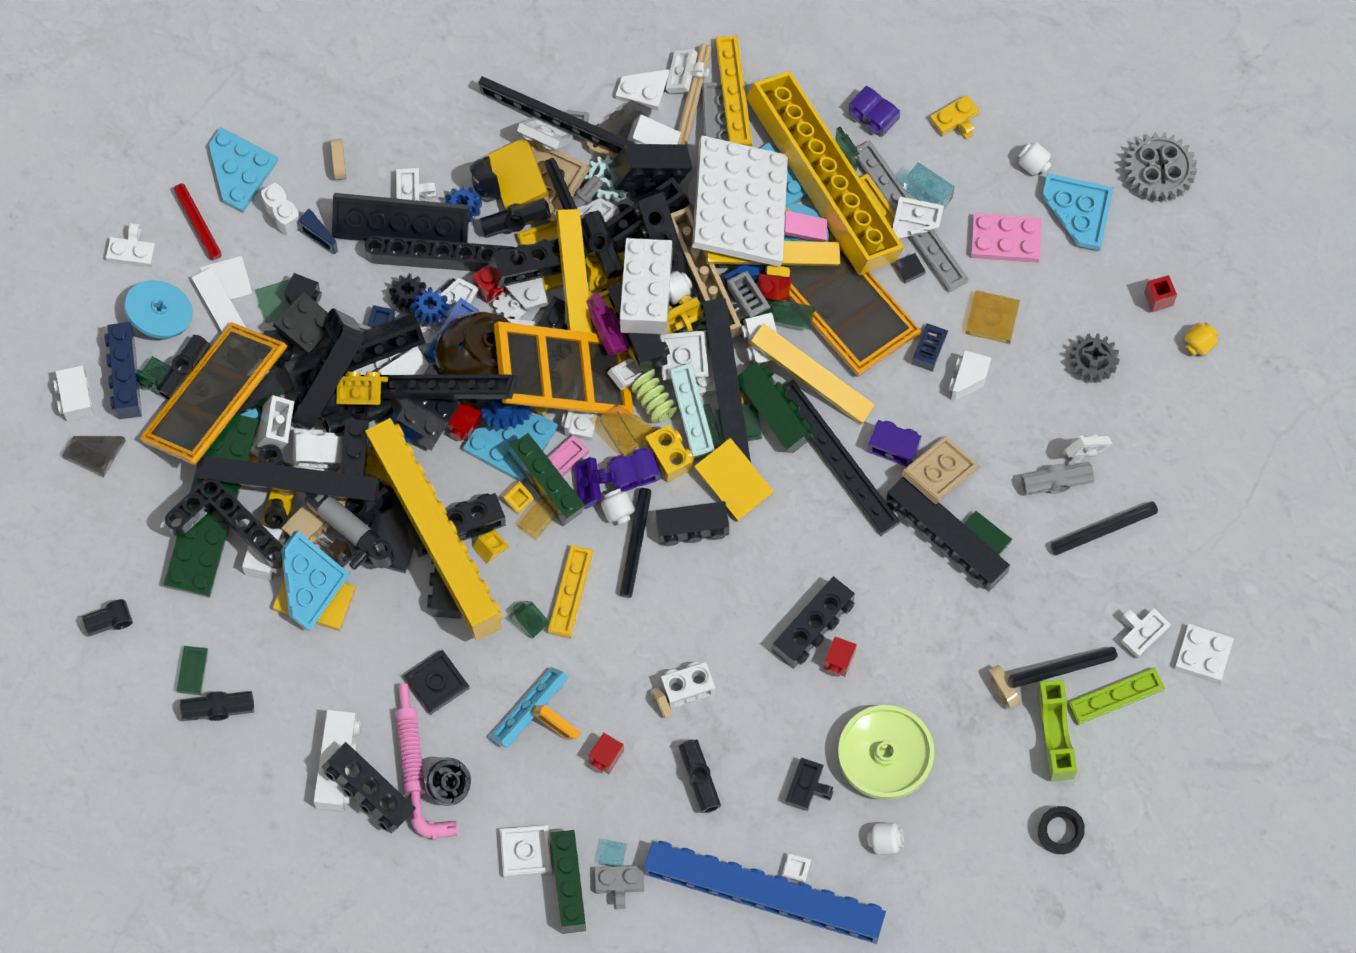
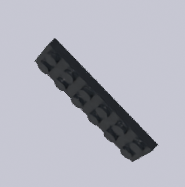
(369, 216)

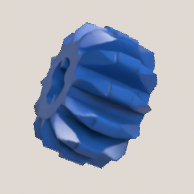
(466, 197)
(430, 298)

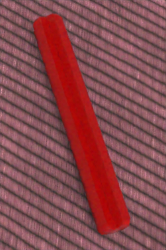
(197, 221)

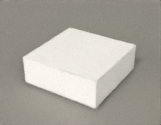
(796, 868)

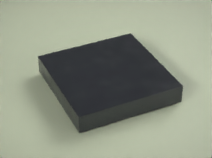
(436, 682)

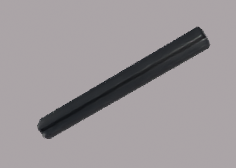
(564, 195)
(1104, 528)
(635, 542)
(1062, 667)

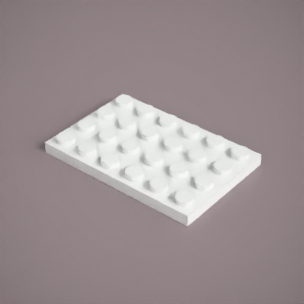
(740, 201)

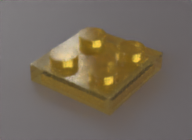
(992, 317)

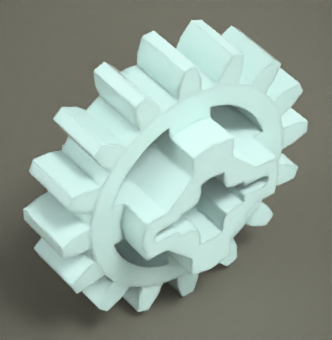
(606, 190)

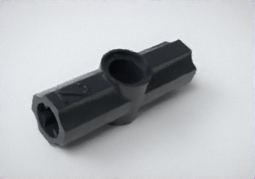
(527, 214)
(608, 255)
(191, 356)
(336, 421)
(217, 706)
(703, 789)

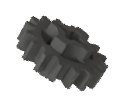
(1084, 362)

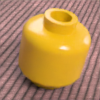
(1201, 339)

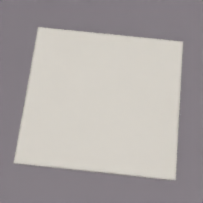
(232, 276)

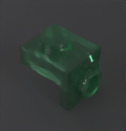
(152, 373)
(528, 617)

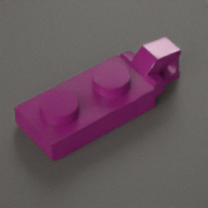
(607, 326)

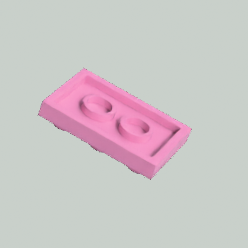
(1006, 237)

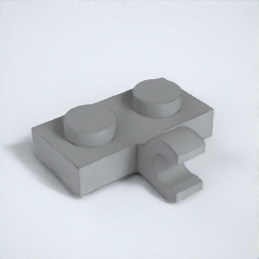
(618, 881)

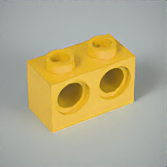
(665, 454)

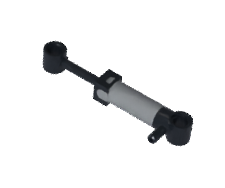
(340, 519)

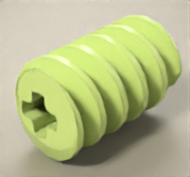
(652, 399)

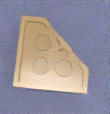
(571, 169)

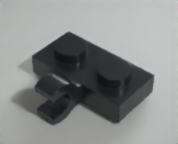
(807, 784)

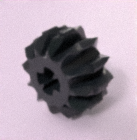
(400, 288)

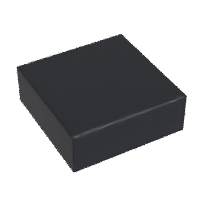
(910, 268)

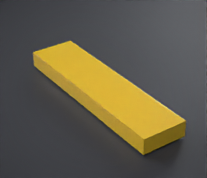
(570, 591)

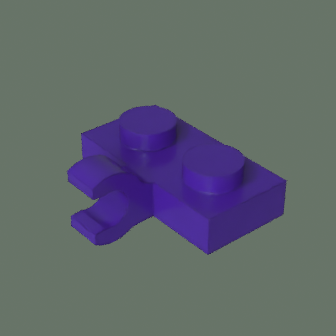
(589, 479)

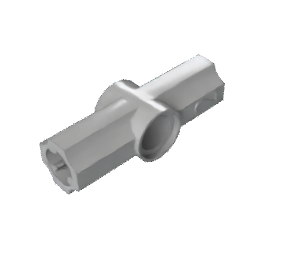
(1057, 478)

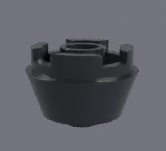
(447, 781)

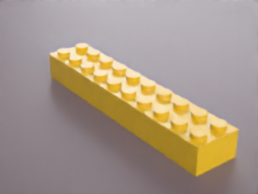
(824, 172)
(435, 529)

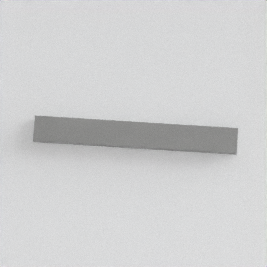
(927, 243)

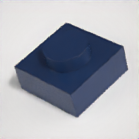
(380, 316)

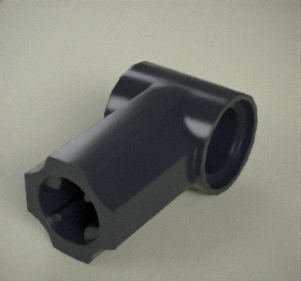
(366, 509)
(114, 616)

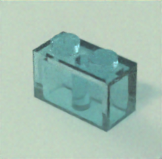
(928, 186)

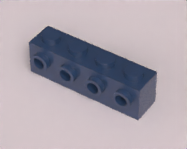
(124, 366)

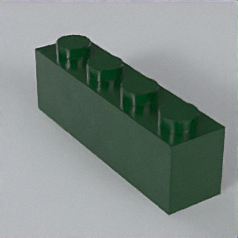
(775, 406)
(545, 479)
(568, 881)

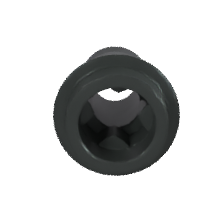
(276, 514)

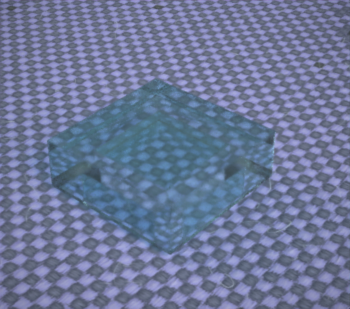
(612, 853)

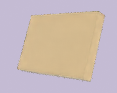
(940, 470)

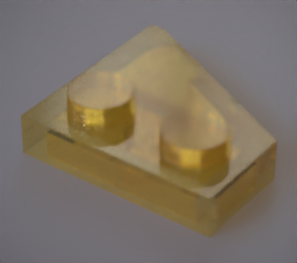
(625, 429)

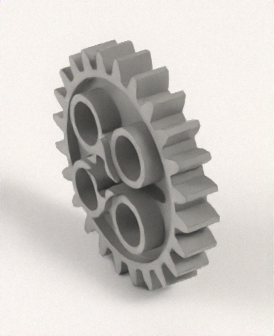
(1139, 168)

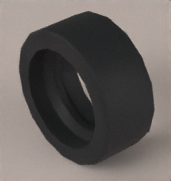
(1074, 817)

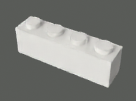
(338, 729)

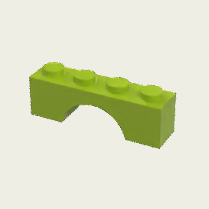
(1055, 729)

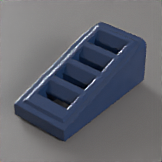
(313, 228)
(923, 361)

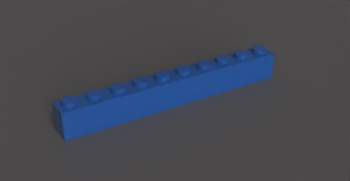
(764, 892)

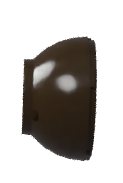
(478, 355)

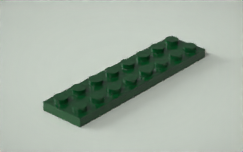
(201, 548)

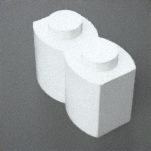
(280, 209)
(317, 451)

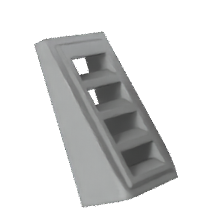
(745, 279)

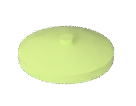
(886, 752)

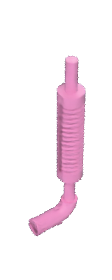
(413, 769)

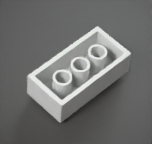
(646, 286)

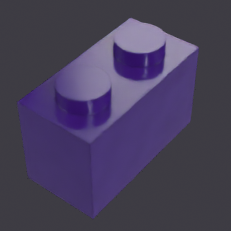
(894, 443)

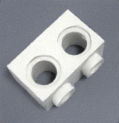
(690, 691)

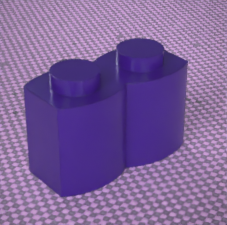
(874, 111)
(634, 470)

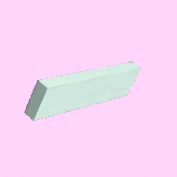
(692, 410)

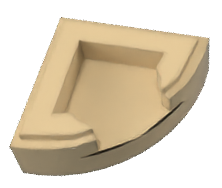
(662, 702)

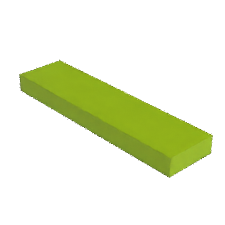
(1116, 696)

